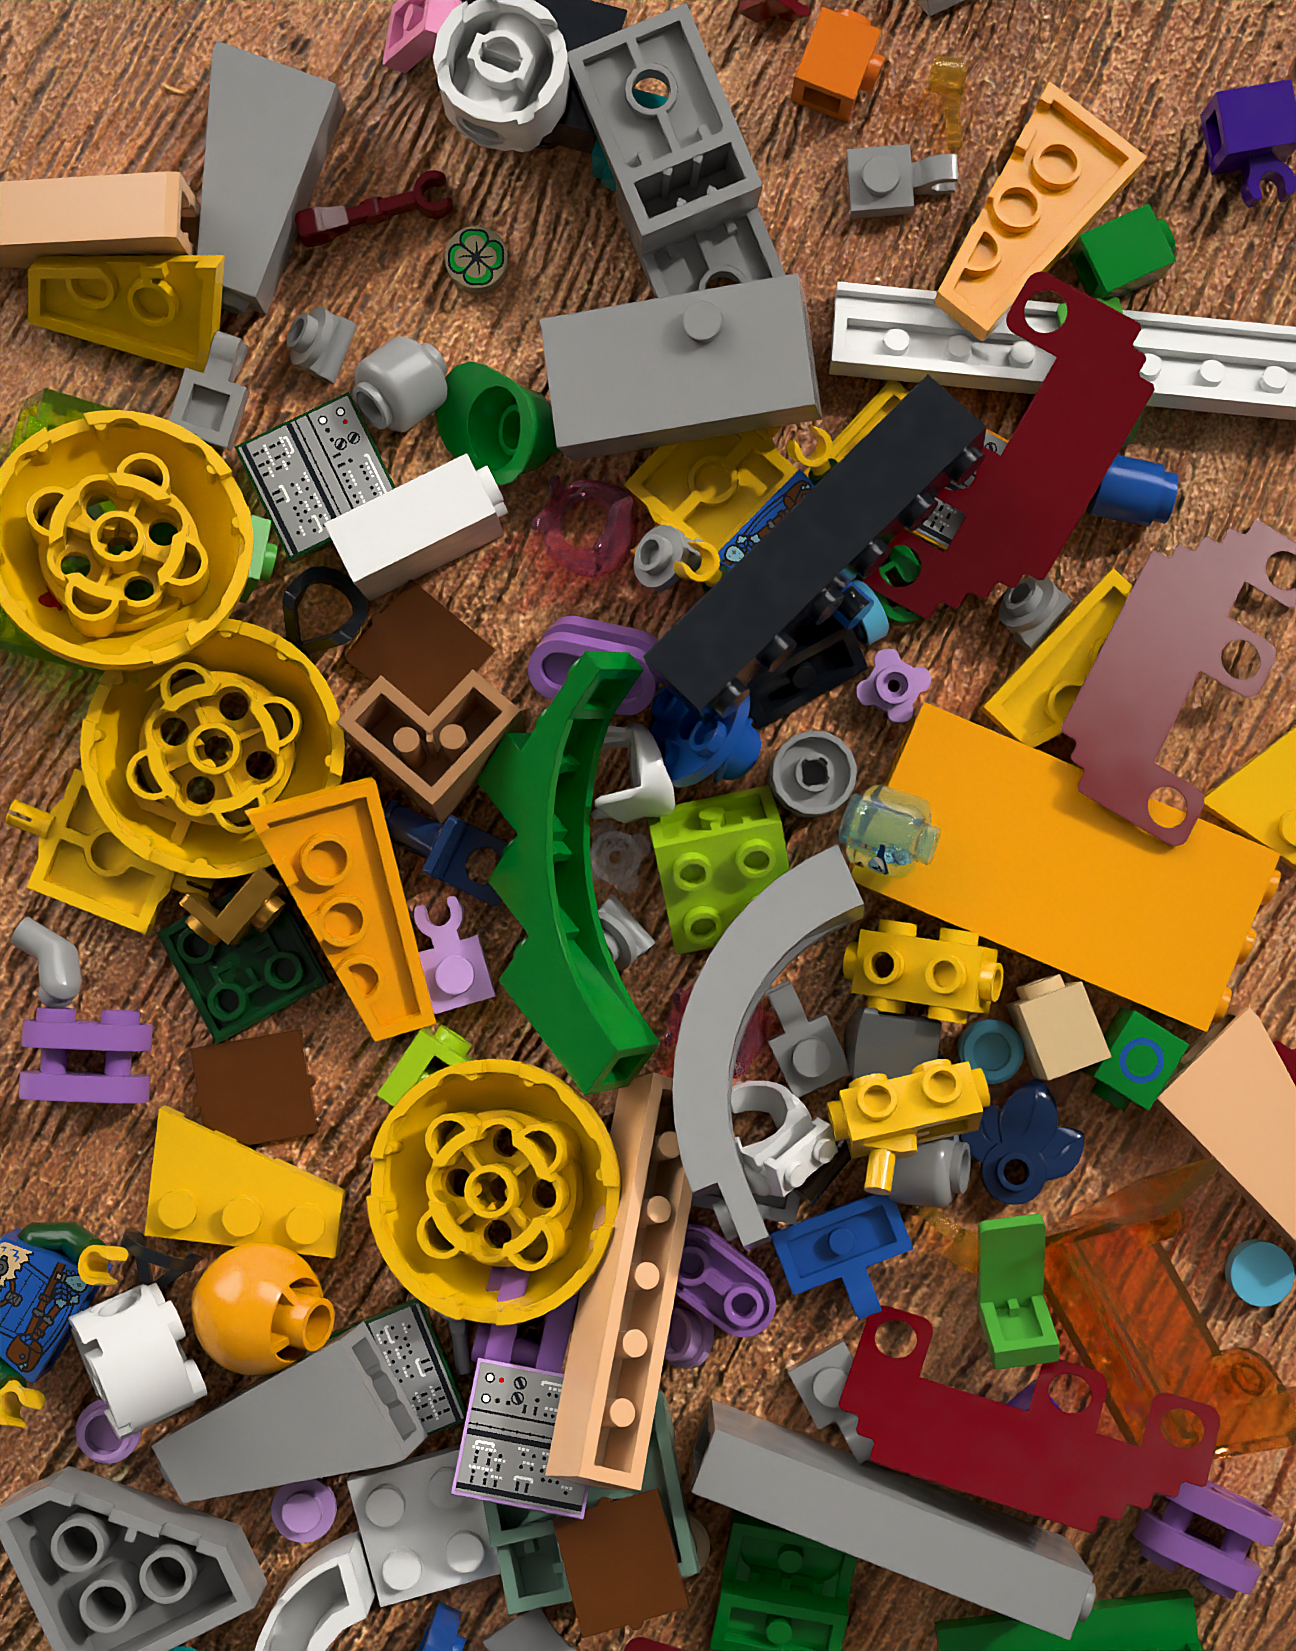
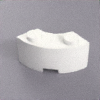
(321, 1599)

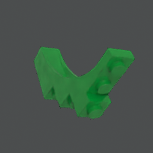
(564, 967)

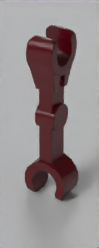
(324, 224)

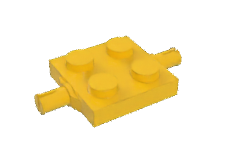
(711, 483)
(93, 868)

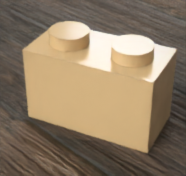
(1057, 1027)

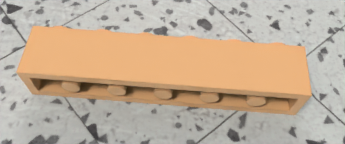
(627, 1303)

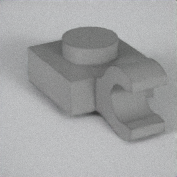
(885, 180)
(211, 400)
(805, 1048)
(820, 1384)

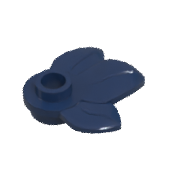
(1026, 1133)

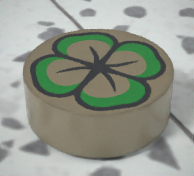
(476, 260)

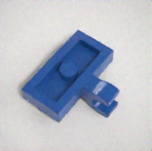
(843, 1245)

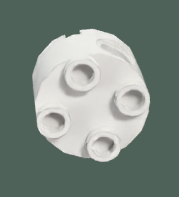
(502, 72)
(137, 1358)

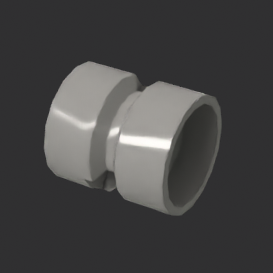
(812, 774)

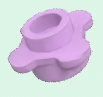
(875, 689)

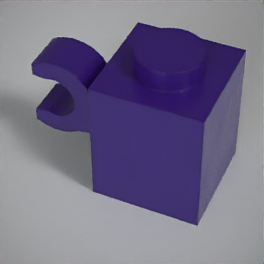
(1253, 133)

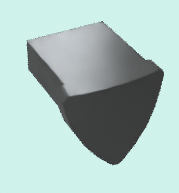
(889, 1042)

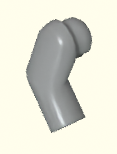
(57, 962)

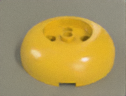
(152, 477)
(287, 717)
(441, 1239)

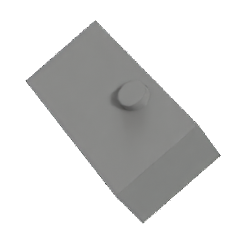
(681, 368)

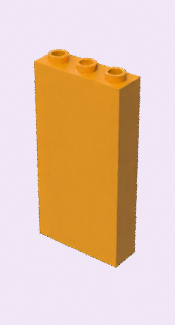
(1071, 879)

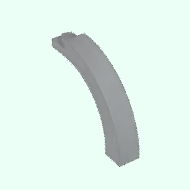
(740, 969)

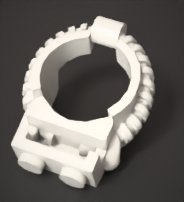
(789, 1154)

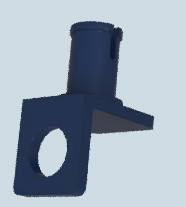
(443, 847)

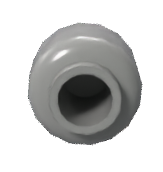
(400, 384)
(932, 1174)

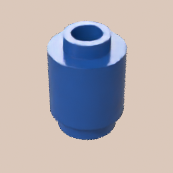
(1135, 492)

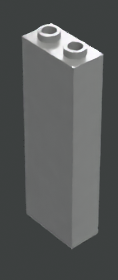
(890, 1520)

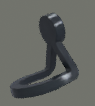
(294, 595)
(136, 1245)

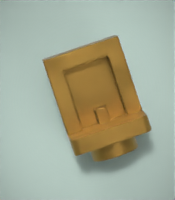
(252, 907)

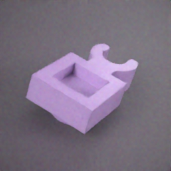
(455, 967)

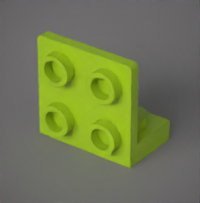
(716, 861)

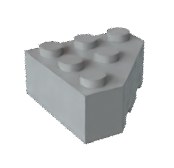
(124, 1565)

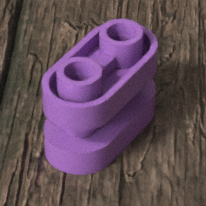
(571, 637)
(59, 1030)
(724, 1283)
(501, 1343)
(1221, 1565)

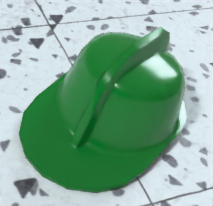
(495, 422)

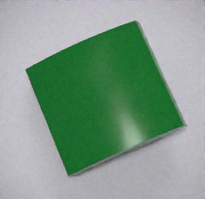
(780, 1591)

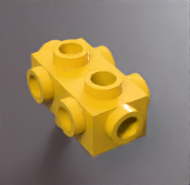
(944, 973)
(898, 1113)

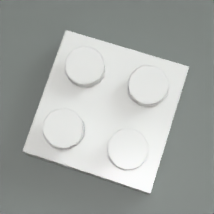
(419, 1532)

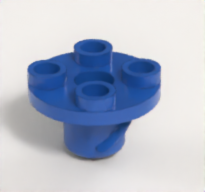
(697, 750)

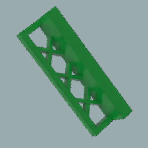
(1117, 1624)

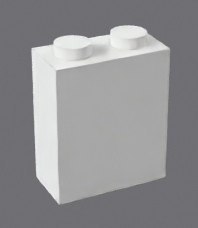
(418, 526)

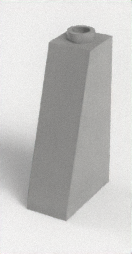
(260, 167)
(307, 1422)

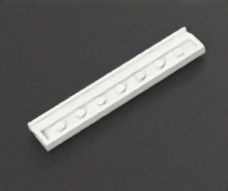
(1189, 358)

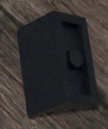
(822, 660)

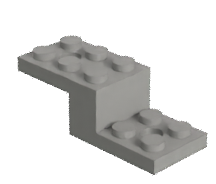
(679, 167)

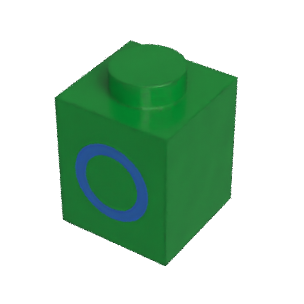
(1123, 254)
(1140, 1061)

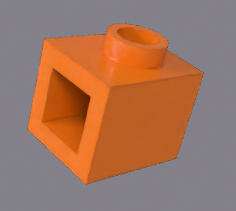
(838, 63)

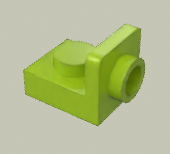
(416, 1060)

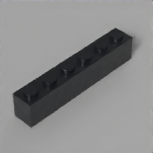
(818, 550)

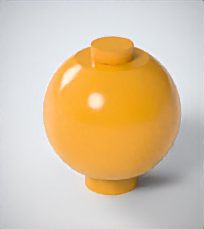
(260, 1309)

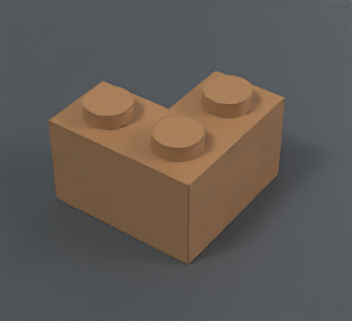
(433, 755)

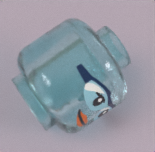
(889, 831)

